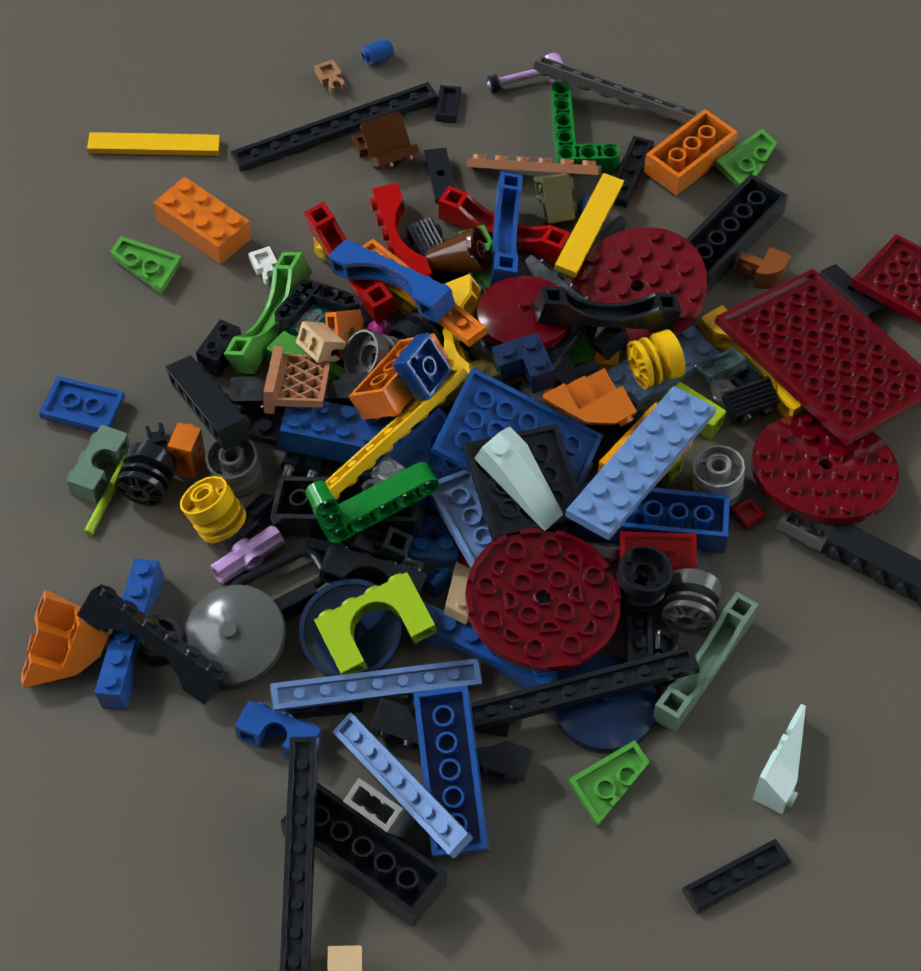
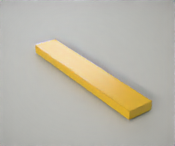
(153, 144)
(589, 225)

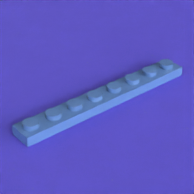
(374, 684)
(403, 785)

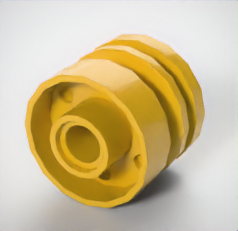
(656, 359)
(213, 509)

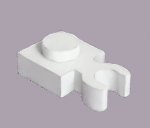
(263, 262)

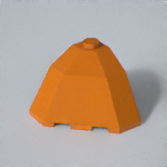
(592, 401)
(62, 642)

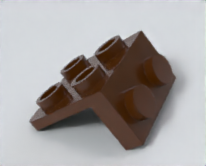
(387, 140)

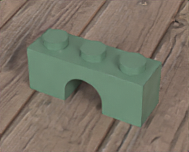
(105, 446)

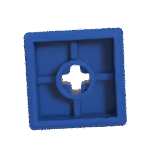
(422, 367)
(439, 552)

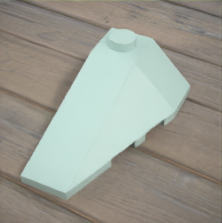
(517, 472)
(780, 774)

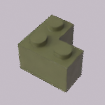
(556, 197)

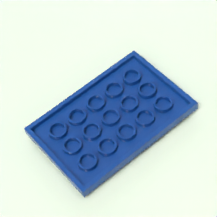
(491, 406)

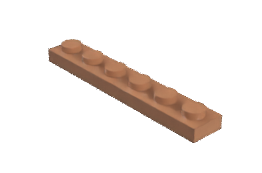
(542, 165)

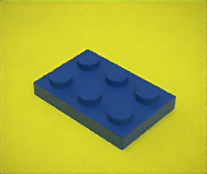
(81, 404)

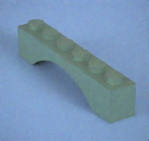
(724, 637)

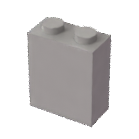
(379, 808)

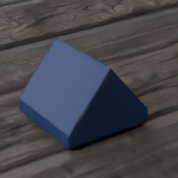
(438, 581)

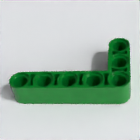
(565, 146)
(371, 505)

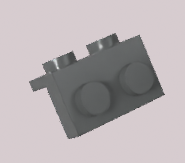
(808, 532)

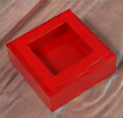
(747, 513)

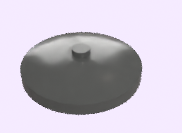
(239, 631)

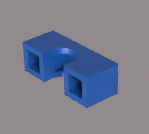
(260, 722)

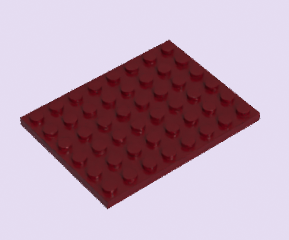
(826, 355)

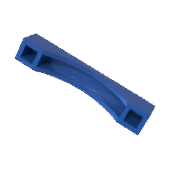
(504, 250)
(358, 263)
(463, 638)
(118, 668)

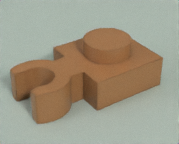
(329, 74)

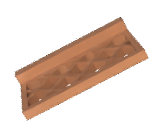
(279, 378)

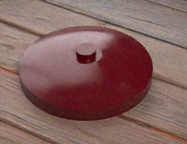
(509, 312)

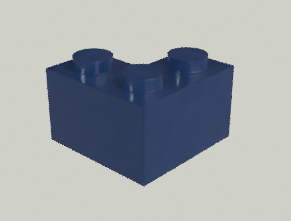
(527, 358)

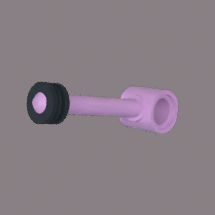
(494, 82)

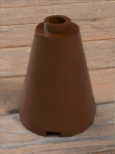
(461, 253)

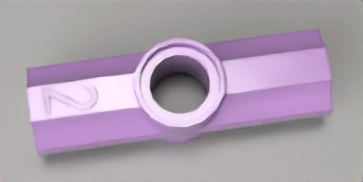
(247, 554)

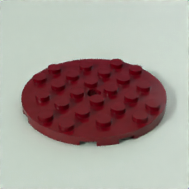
(646, 257)
(790, 470)
(549, 634)

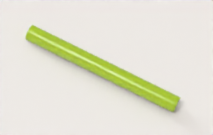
(104, 502)

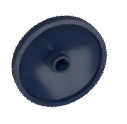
(376, 633)
(609, 721)

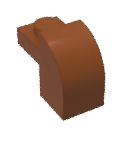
(766, 271)

